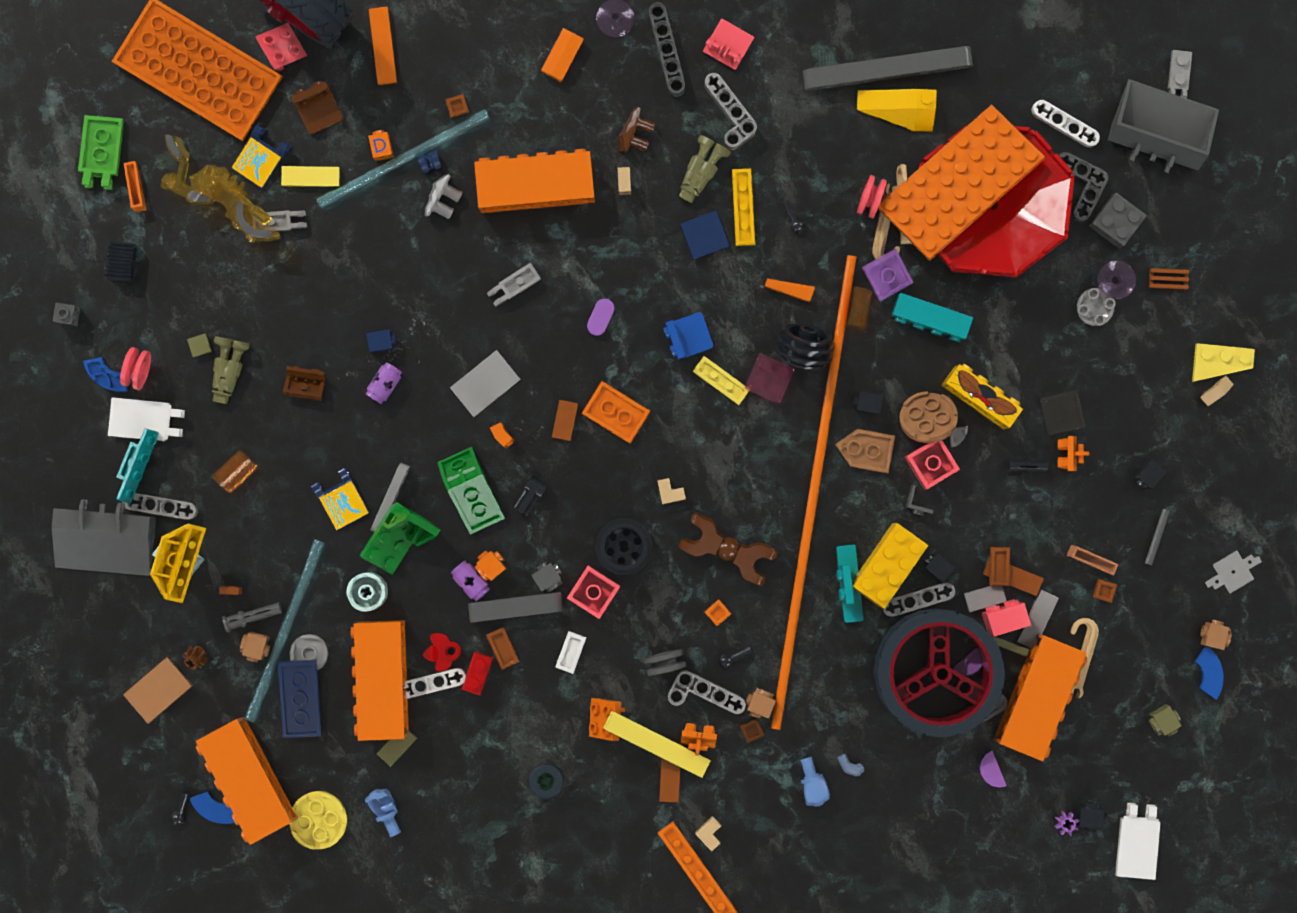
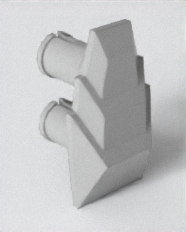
(442, 187)

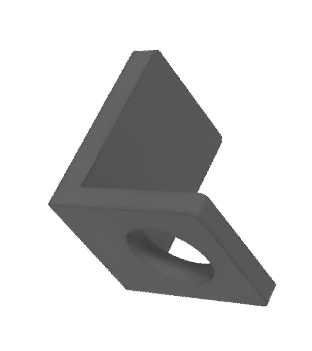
(916, 509)

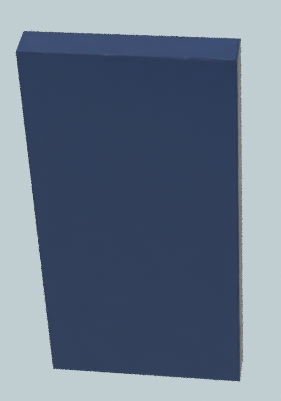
(299, 698)

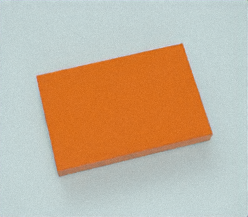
(616, 412)

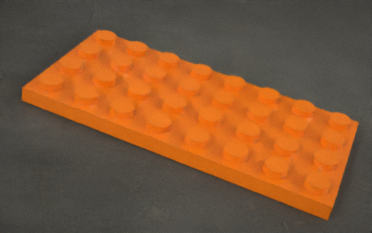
(197, 69)
(960, 182)

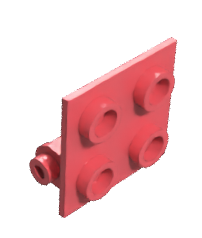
(728, 44)
(281, 46)

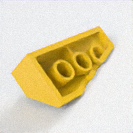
(904, 107)

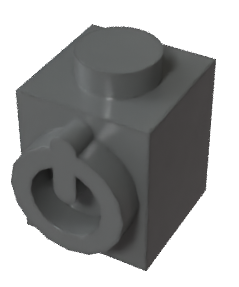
(547, 576)

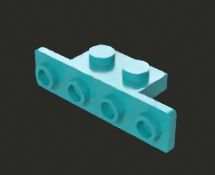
(134, 464)
(846, 573)

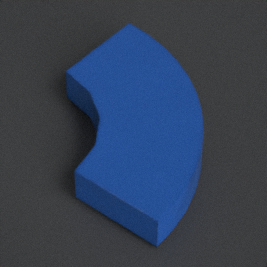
(104, 375)
(1211, 672)
(212, 809)

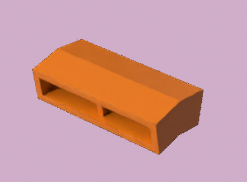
(562, 55)
(501, 435)

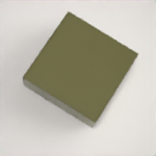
(199, 345)

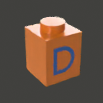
(381, 145)

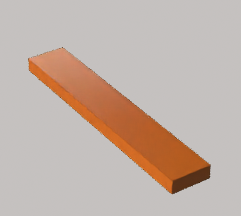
(695, 869)

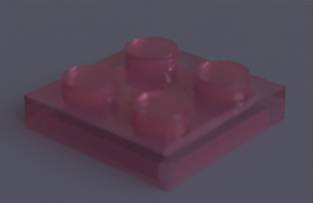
(769, 378)

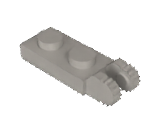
(1179, 72)
(282, 221)
(515, 283)

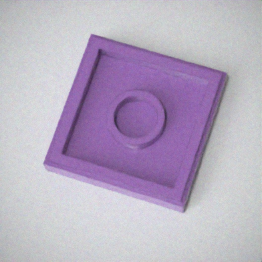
(887, 275)

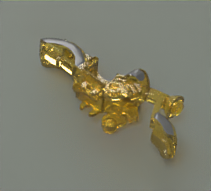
(211, 186)

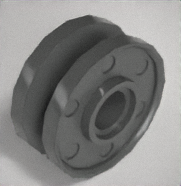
(665, 662)

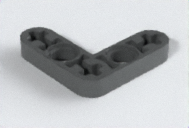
(1091, 184)

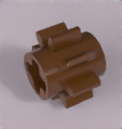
(195, 657)

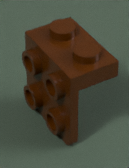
(317, 107)

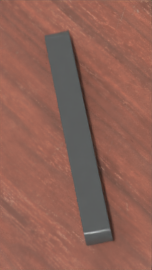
(887, 68)

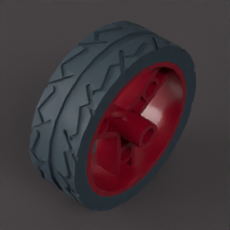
(315, 18)
(982, 697)

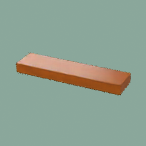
(383, 45)

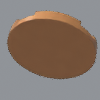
(928, 417)

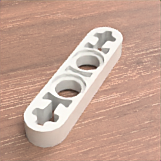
(1066, 121)
(429, 682)

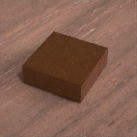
(752, 730)

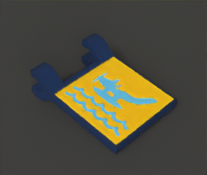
(258, 159)
(342, 502)

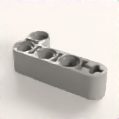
(727, 107)
(708, 694)

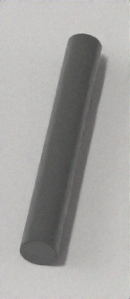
(1157, 536)

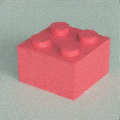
(931, 463)
(593, 592)
(1005, 618)

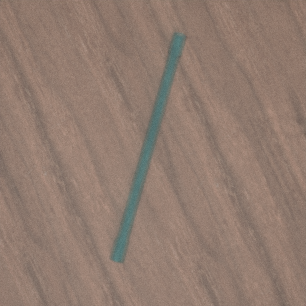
(334, 195)
(313, 556)

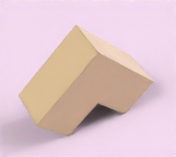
(624, 181)
(1217, 391)
(669, 495)
(706, 832)

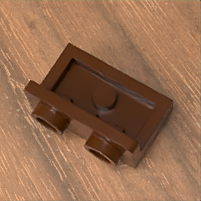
(304, 383)

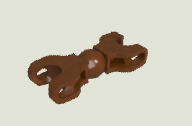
(728, 549)

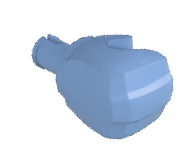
(815, 786)
(384, 807)

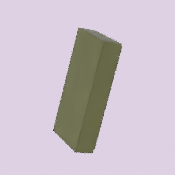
(1010, 646)
(395, 748)

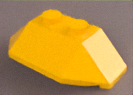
(176, 561)

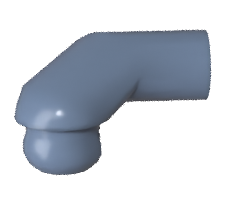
(849, 768)

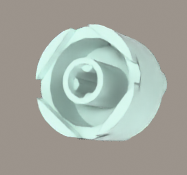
(357, 595)

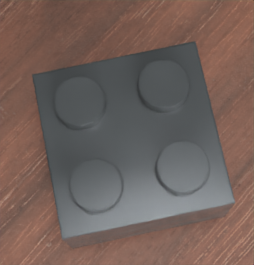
(1117, 220)

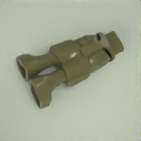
(699, 171)
(227, 370)

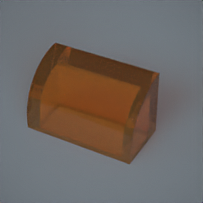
(859, 308)
(235, 471)

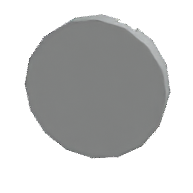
(308, 648)

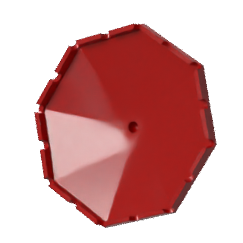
(1021, 224)

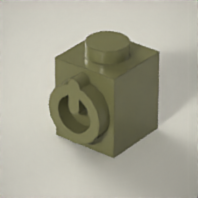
(1165, 721)

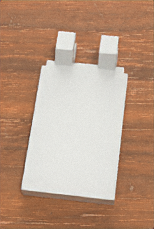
(131, 417)
(1138, 843)

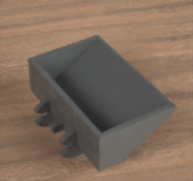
(1163, 126)
(103, 540)

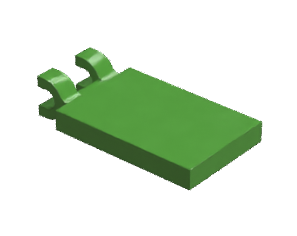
(100, 150)

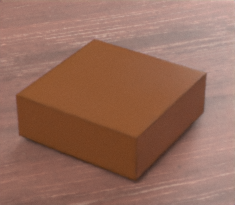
(457, 106)
(233, 590)
(1104, 590)

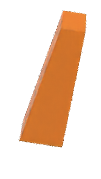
(134, 187)
(794, 290)

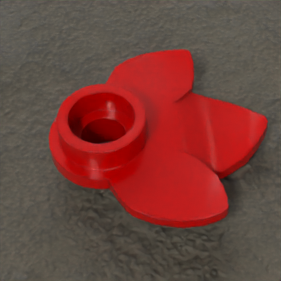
(439, 651)

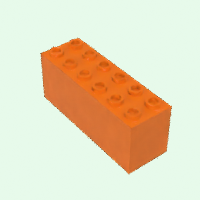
(534, 181)
(380, 680)
(1040, 697)
(246, 780)

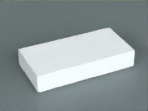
(570, 652)

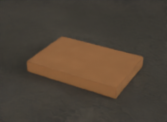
(158, 690)

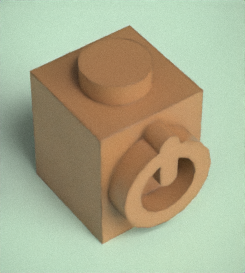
(1215, 635)
(255, 646)
(760, 703)

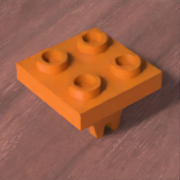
(599, 713)

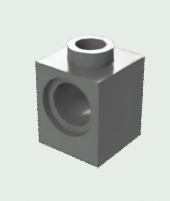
(66, 314)

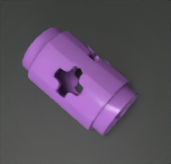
(386, 374)
(474, 591)

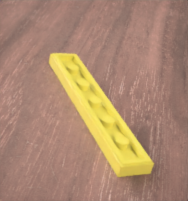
(656, 744)

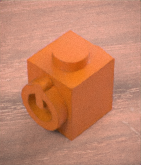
(490, 565)

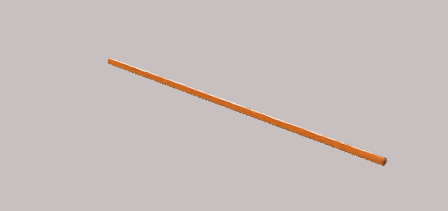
(813, 493)

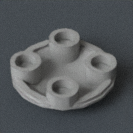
(1095, 307)

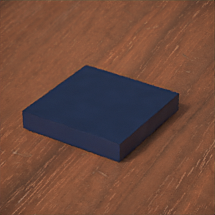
(704, 235)

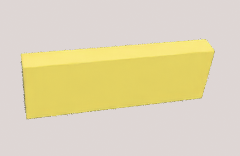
(310, 176)
(721, 380)

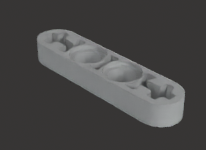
(391, 494)
(160, 506)
(919, 602)

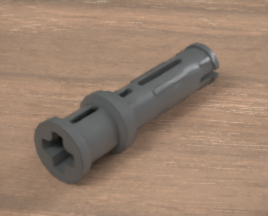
(242, 619)

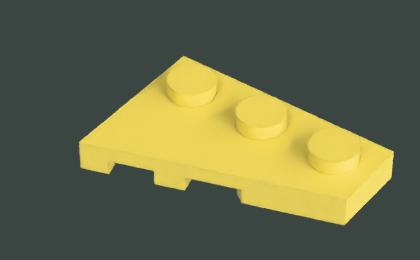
(1220, 360)

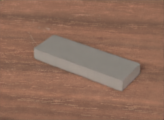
(1038, 618)

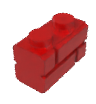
(477, 673)

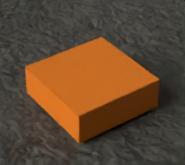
(717, 612)

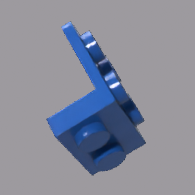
(688, 336)

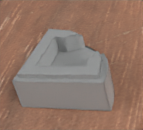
(957, 436)

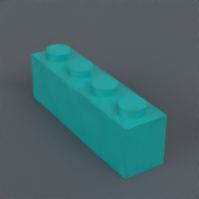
(931, 316)

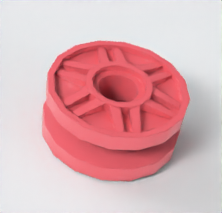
(871, 196)
(135, 368)

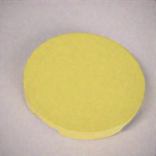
(319, 821)

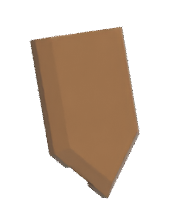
(867, 450)

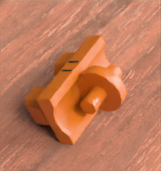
(1071, 461)
(698, 740)

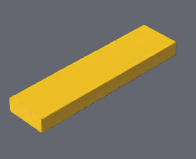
(743, 207)

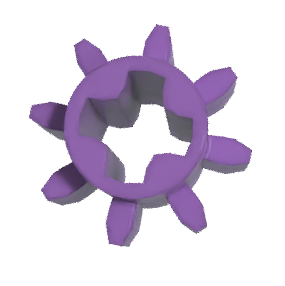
(1071, 826)

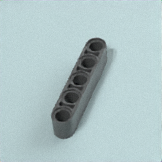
(666, 40)
(515, 607)

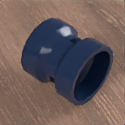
(433, 159)

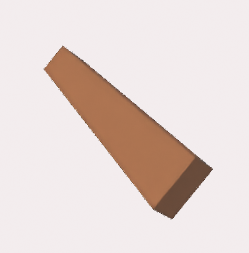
(1092, 559)

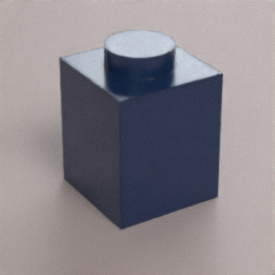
(381, 341)

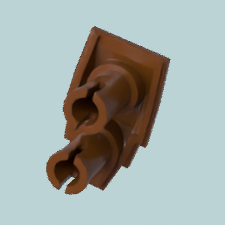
(627, 137)

